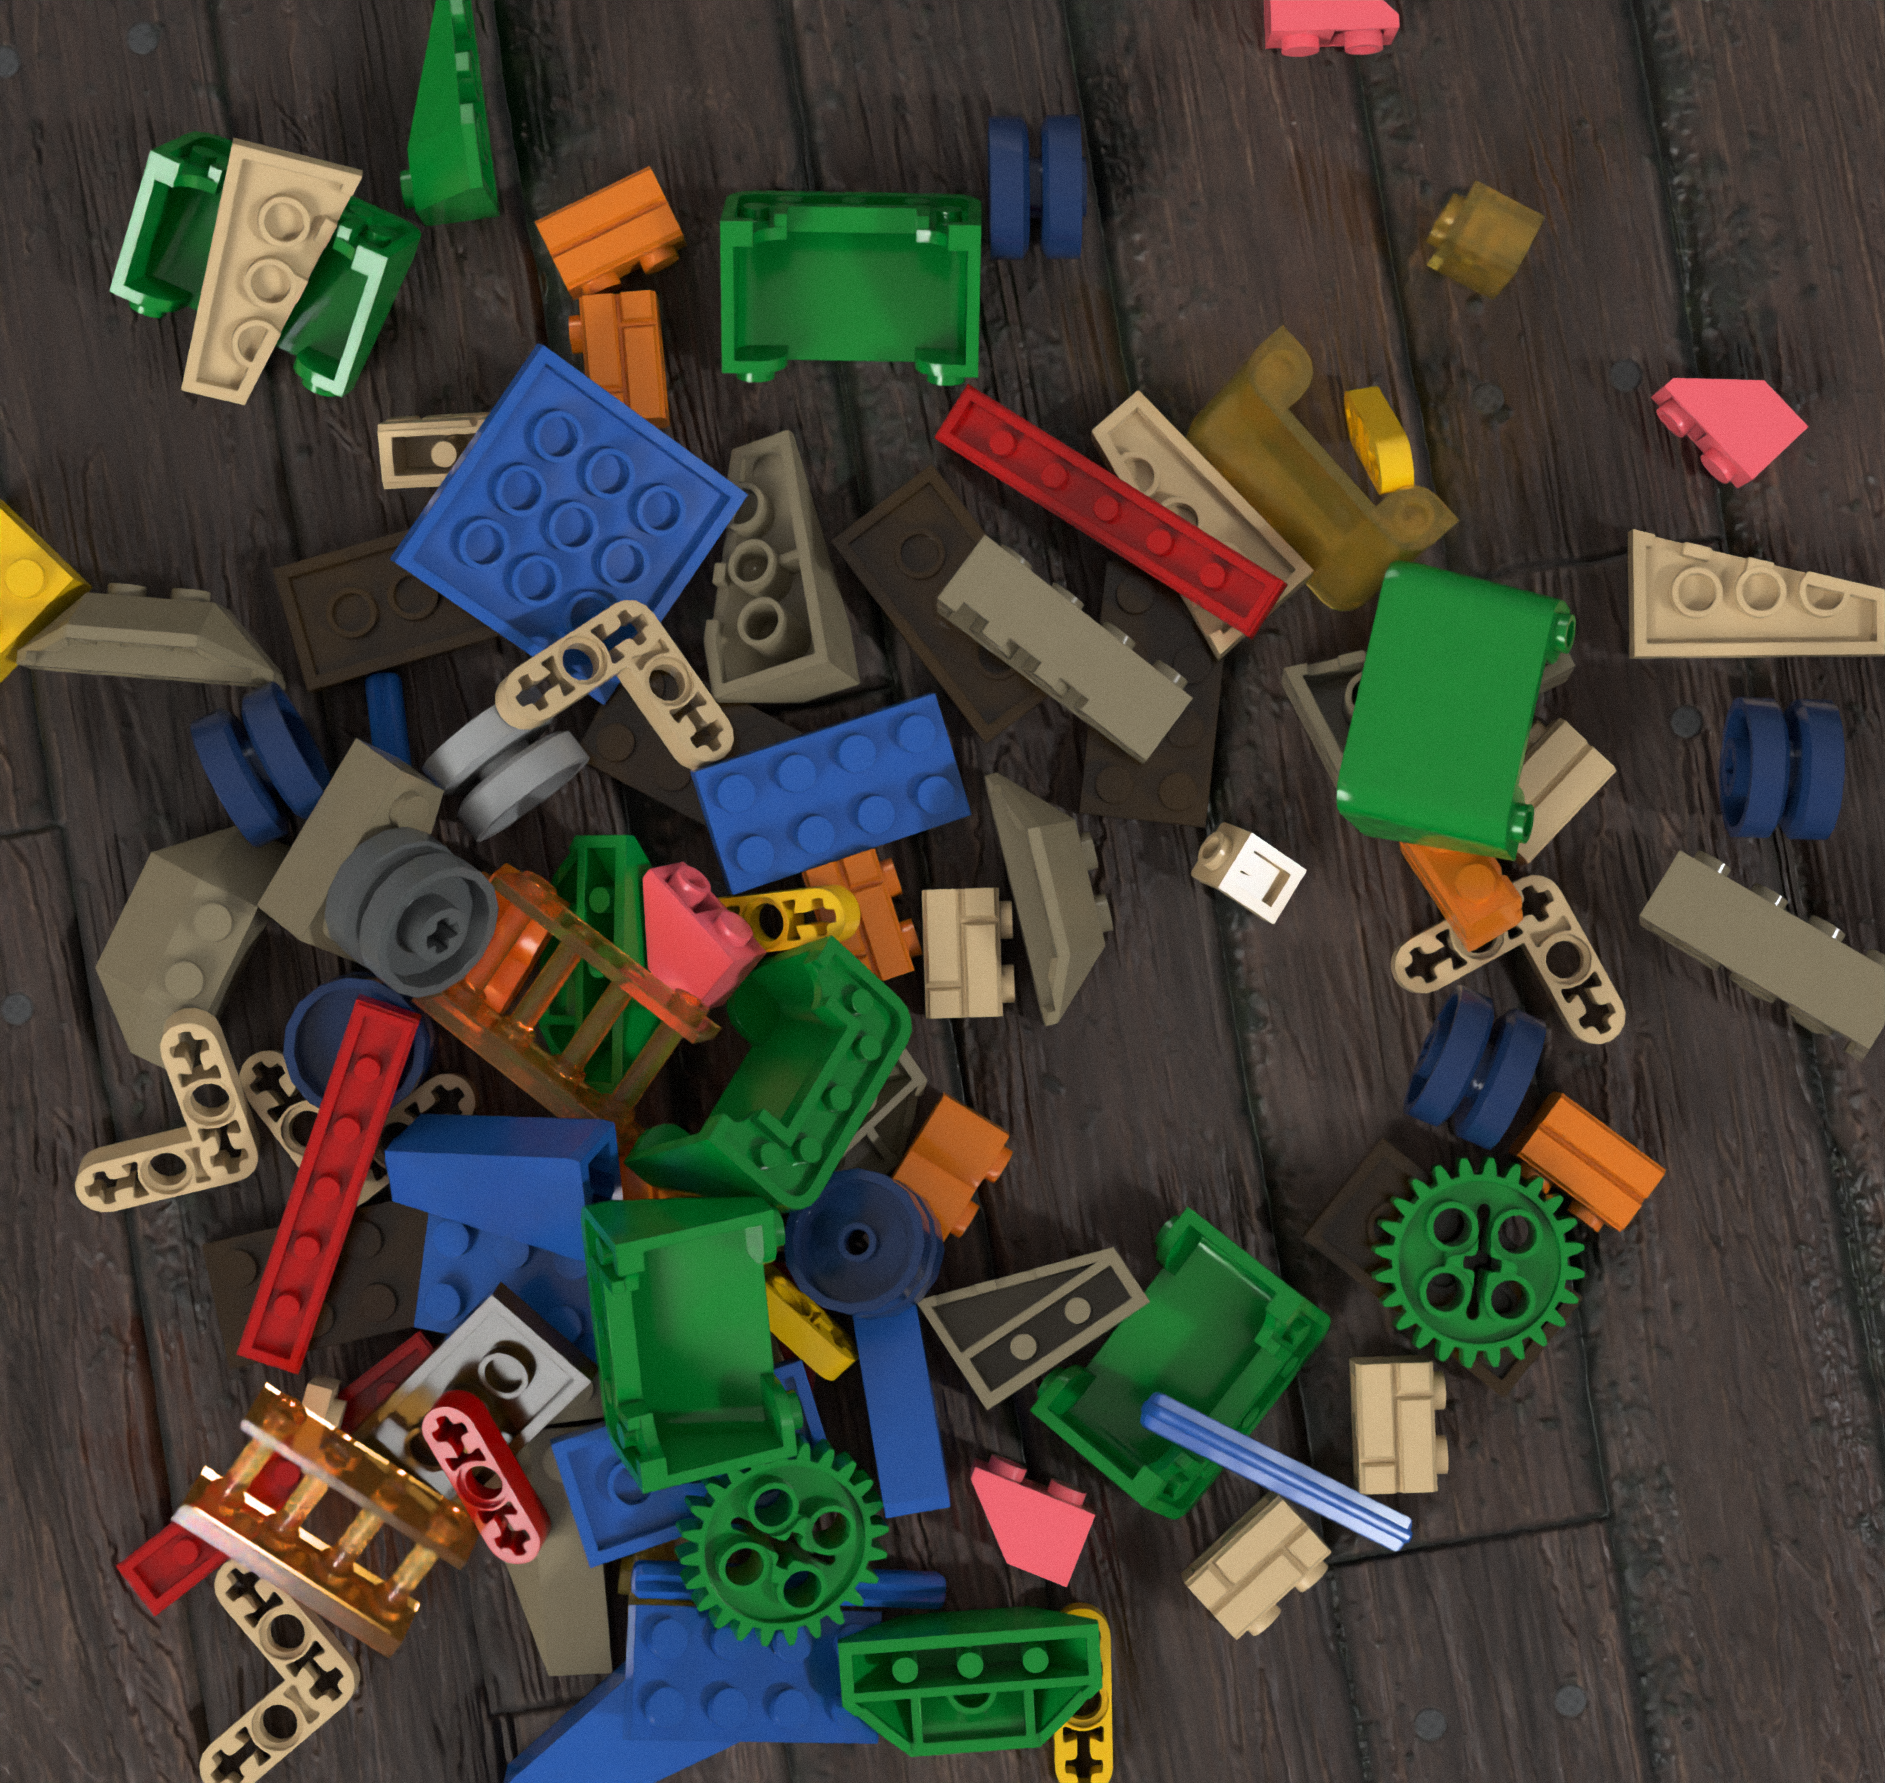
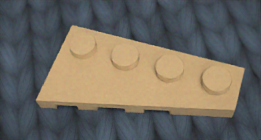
(264, 246)
(1165, 466)
(1730, 606)

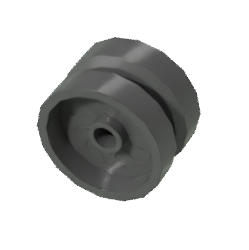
(411, 911)

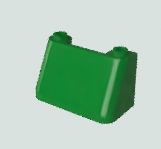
(850, 281)
(344, 297)
(1449, 710)
(816, 1063)
(687, 1336)
(1213, 1337)

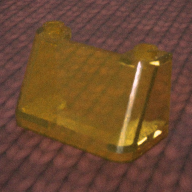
(1299, 485)

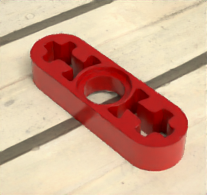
(489, 1449)

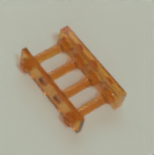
(509, 1039)
(302, 1563)

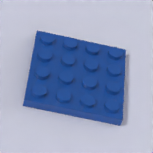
(565, 514)

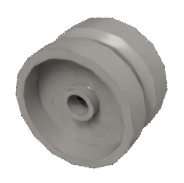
(505, 765)

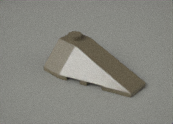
(777, 604)
(558, 1590)

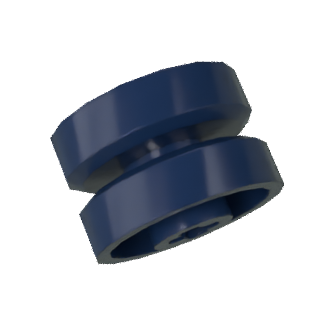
(1036, 187)
(261, 763)
(1781, 768)
(320, 1024)
(1475, 1067)
(901, 1253)

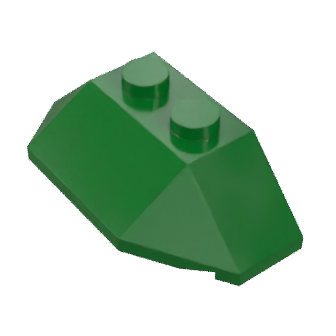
(606, 892)
(970, 1677)

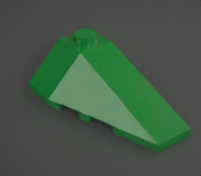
(449, 135)

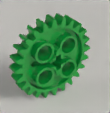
(1537, 1265)
(755, 1590)

